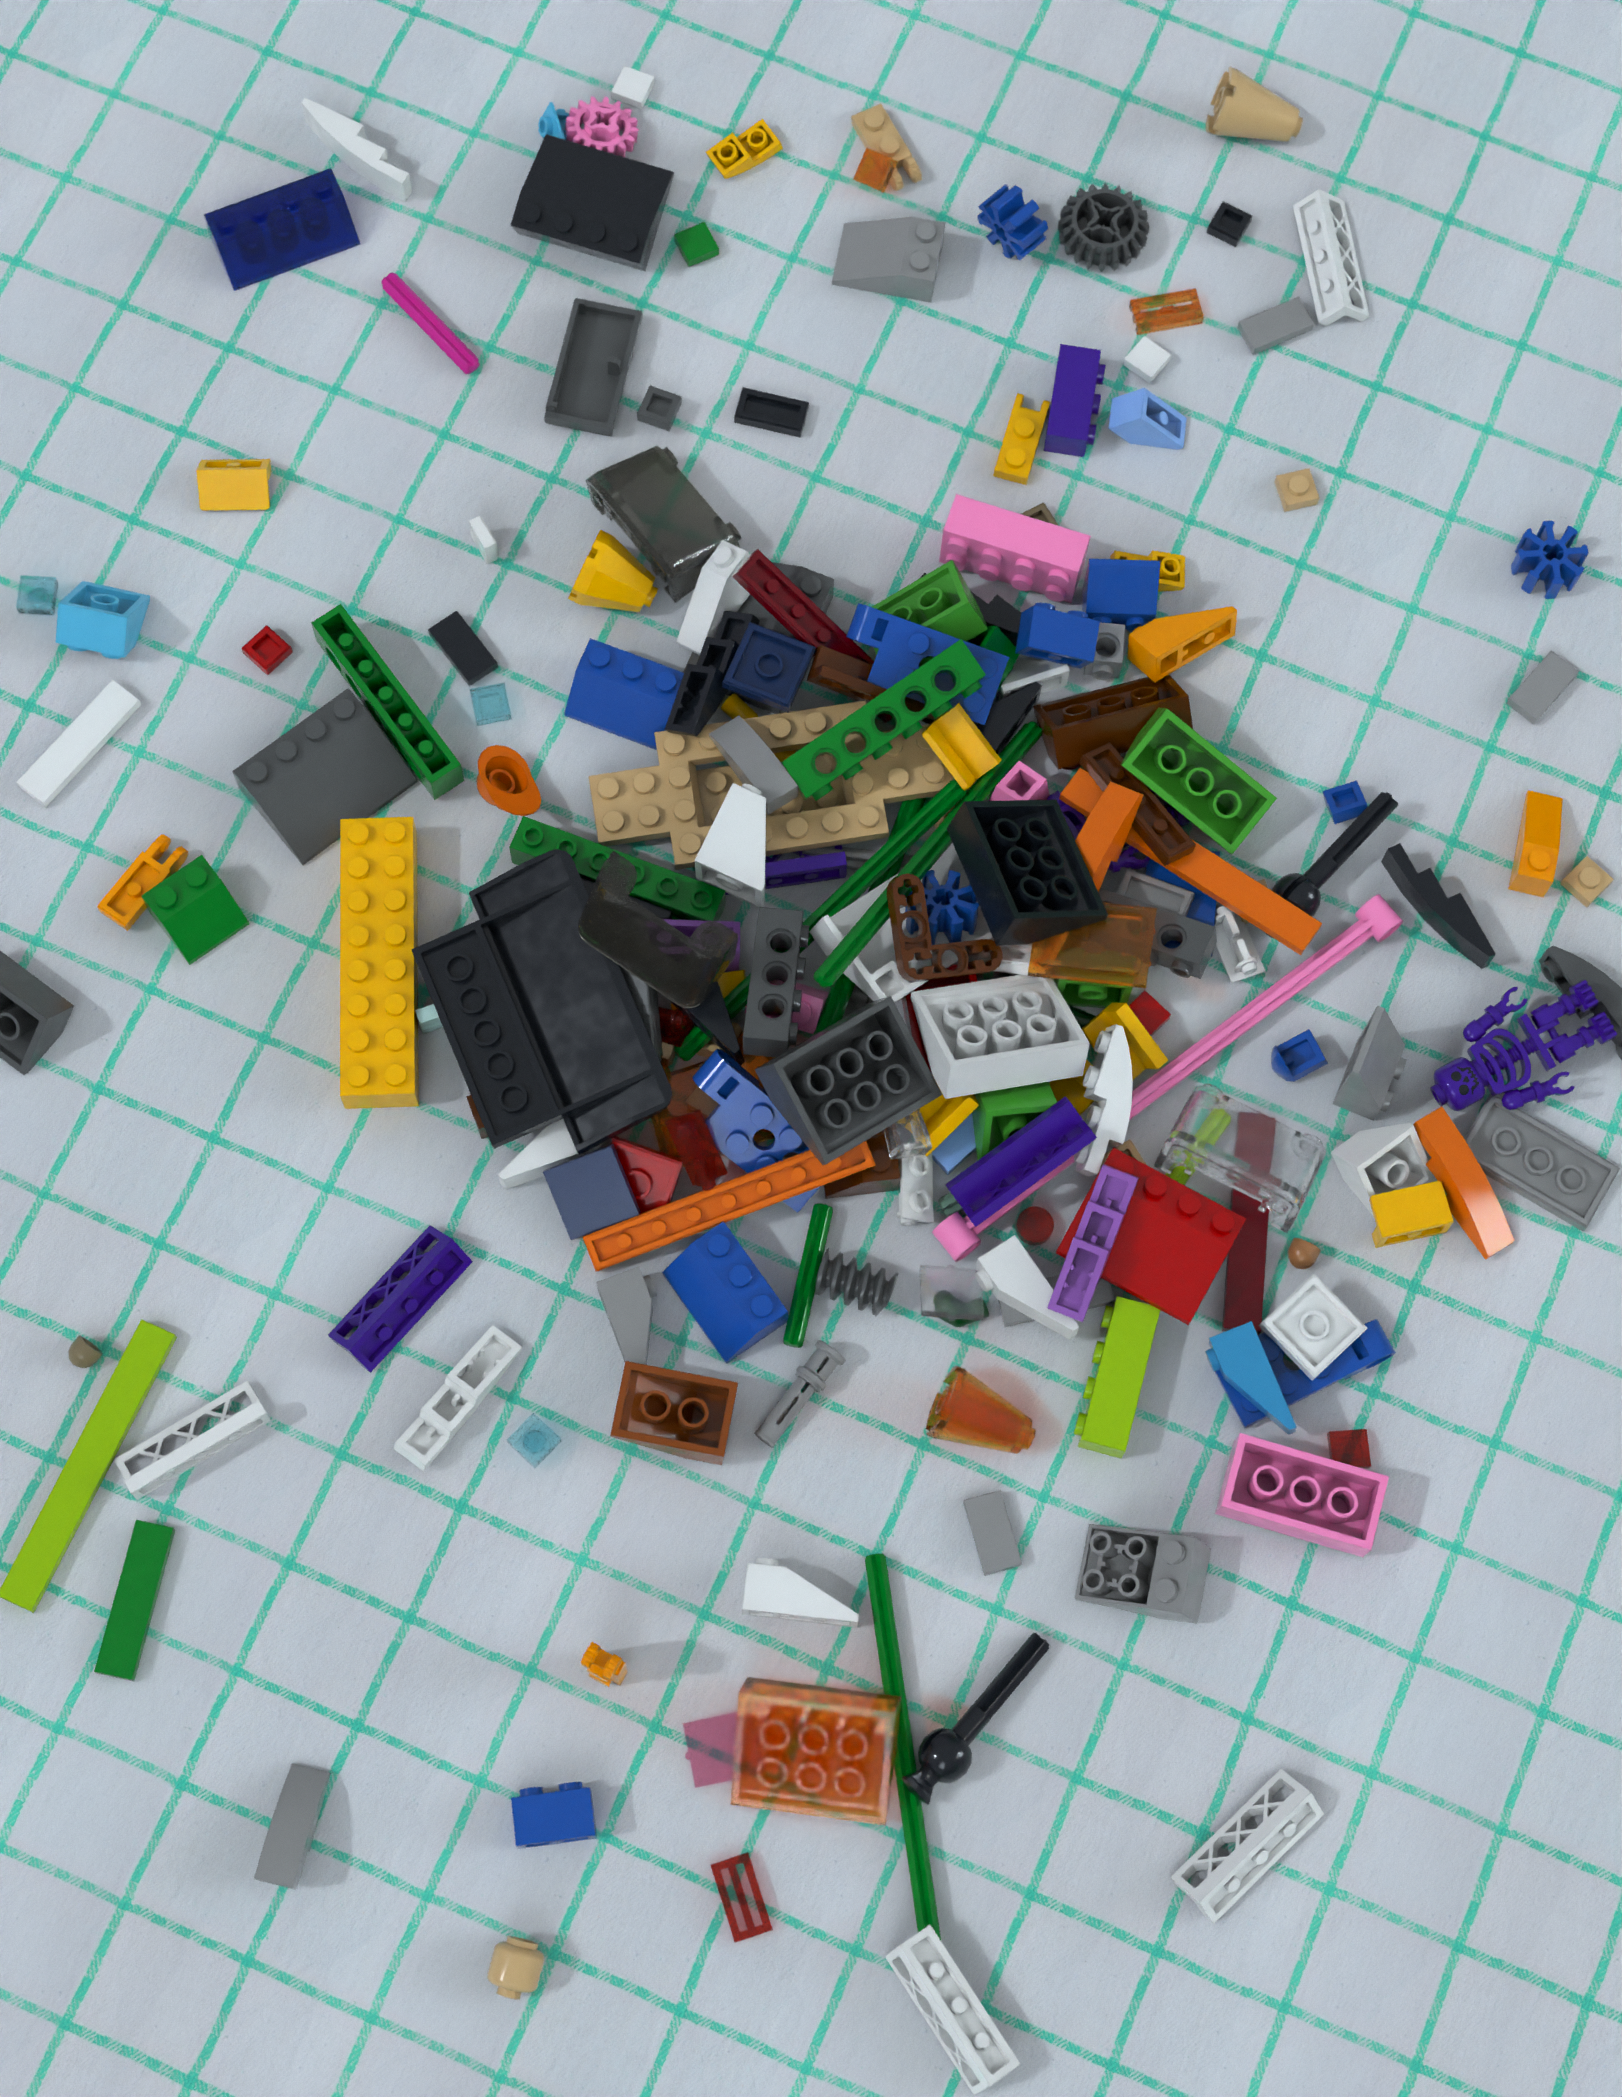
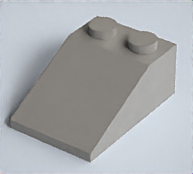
(890, 257)
(1372, 1068)

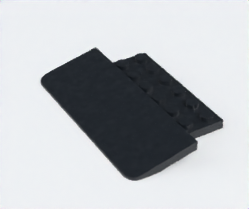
(541, 1013)

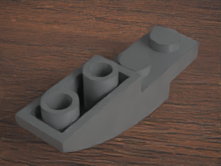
(1568, 969)

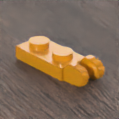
(124, 900)
(604, 1666)

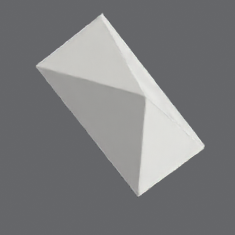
(1028, 672)

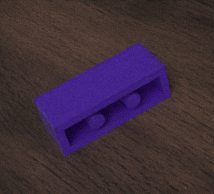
(1074, 401)

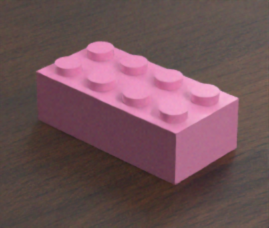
(1014, 549)
(1302, 1495)

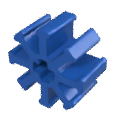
(1012, 222)
(1565, 562)
(947, 908)

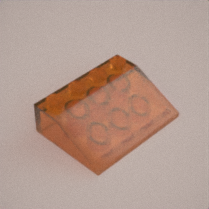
(815, 1750)

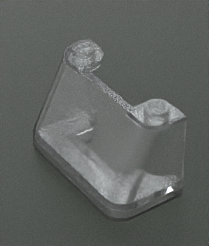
(1244, 1152)

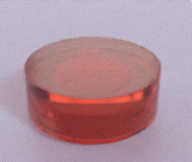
(1034, 1225)

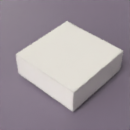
(632, 87)
(1147, 359)
(483, 539)

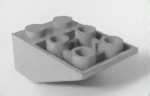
(1144, 1572)

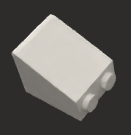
(736, 846)

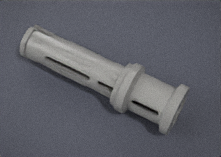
(769, 1431)

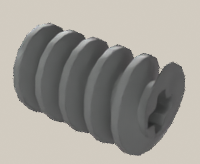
(854, 1283)

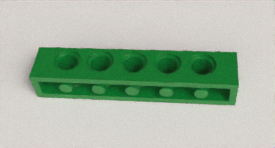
(954, 660)
(388, 701)
(656, 885)

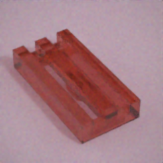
(751, 1931)

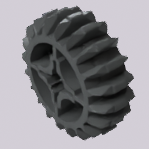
(1105, 215)

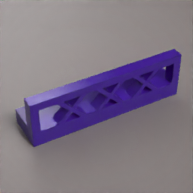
(804, 869)
(1020, 1161)
(403, 1300)

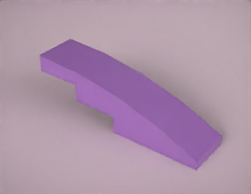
(1093, 1243)

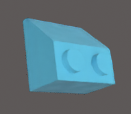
(101, 619)

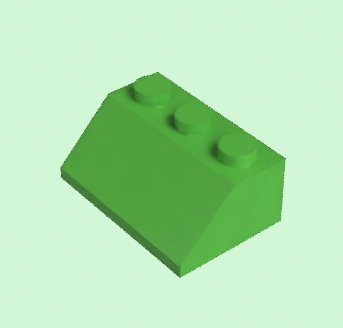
(939, 603)

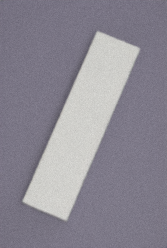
(78, 743)

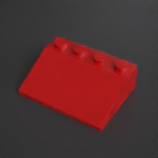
(1167, 1241)

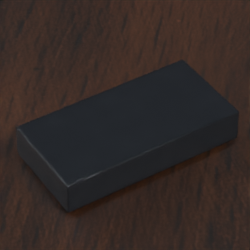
(771, 412)
(463, 648)

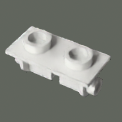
(1236, 946)
(916, 1190)

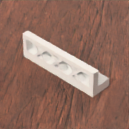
(1328, 258)
(196, 1448)
(1254, 1850)
(952, 2010)

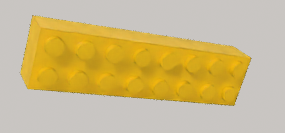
(378, 963)

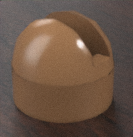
(1302, 1253)

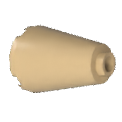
(1251, 110)

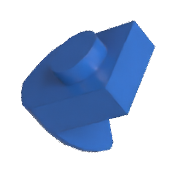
(1297, 1057)

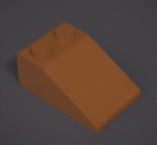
(674, 1412)

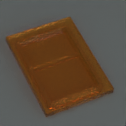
(1102, 952)

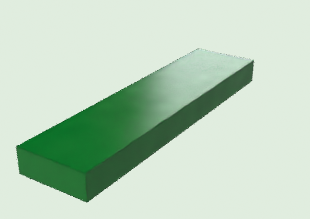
(134, 1600)

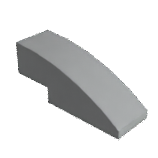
(754, 763)
(292, 1826)

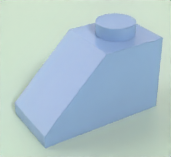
(1147, 420)

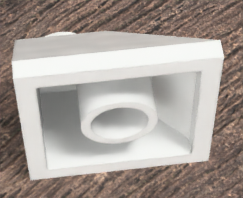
(1382, 1161)

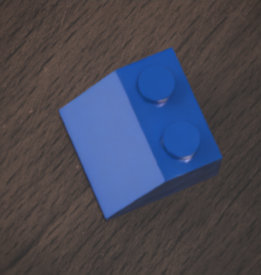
(1121, 591)

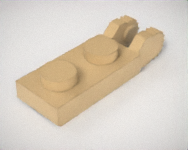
(881, 135)

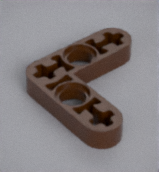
(921, 945)

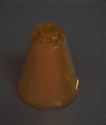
(977, 1416)

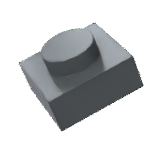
(659, 408)

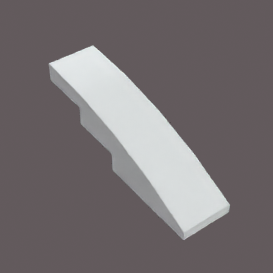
(348, 142)
(457, 1398)

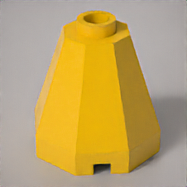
(613, 578)

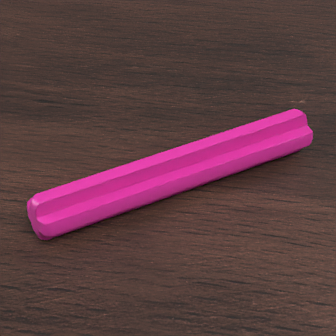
(430, 323)

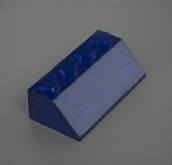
(282, 229)

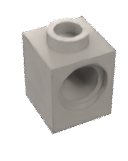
(1111, 639)

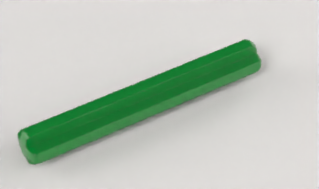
(807, 1274)

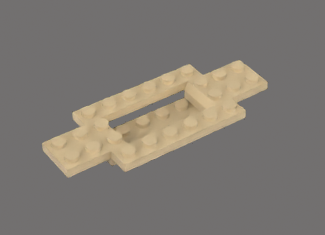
(684, 801)

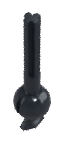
(1304, 889)
(946, 1752)

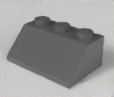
(29, 1016)

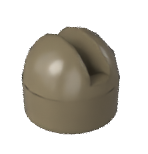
(83, 1353)

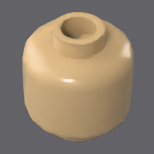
(515, 1967)

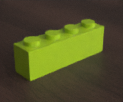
(1118, 1377)

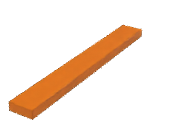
(1214, 878)
(720, 1204)

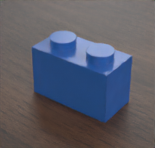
(1057, 635)
(553, 1816)

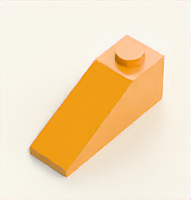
(1178, 639)
(1537, 844)

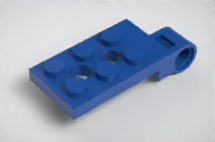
(904, 645)
(742, 1112)
(1365, 1352)

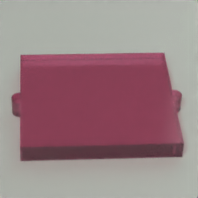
(711, 1748)

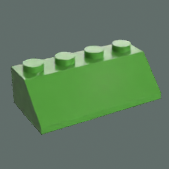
(1197, 779)

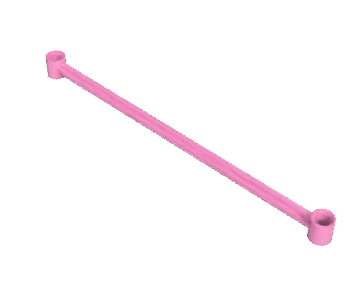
(1374, 920)

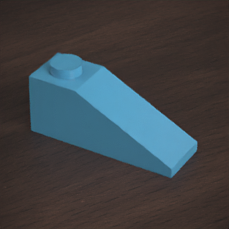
(1247, 1369)

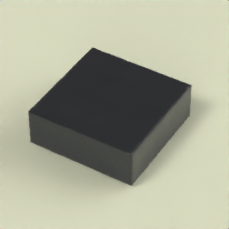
(1229, 224)

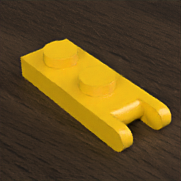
(1020, 441)

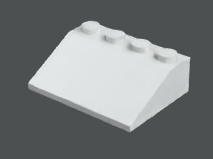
(999, 1034)

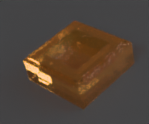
(875, 170)

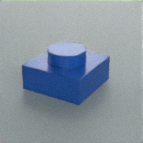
(1345, 802)

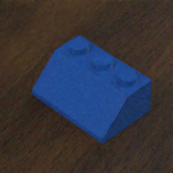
(622, 693)
(725, 1292)

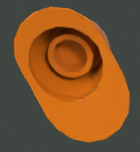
(507, 781)

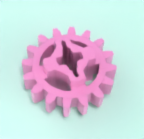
(602, 126)

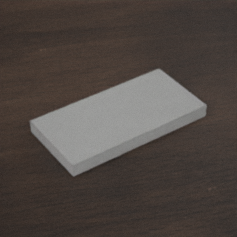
(1540, 1163)

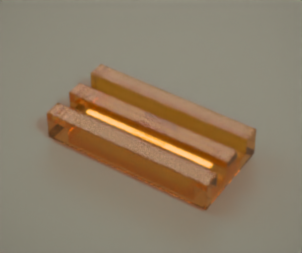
(1169, 316)

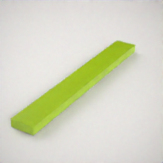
(87, 1466)

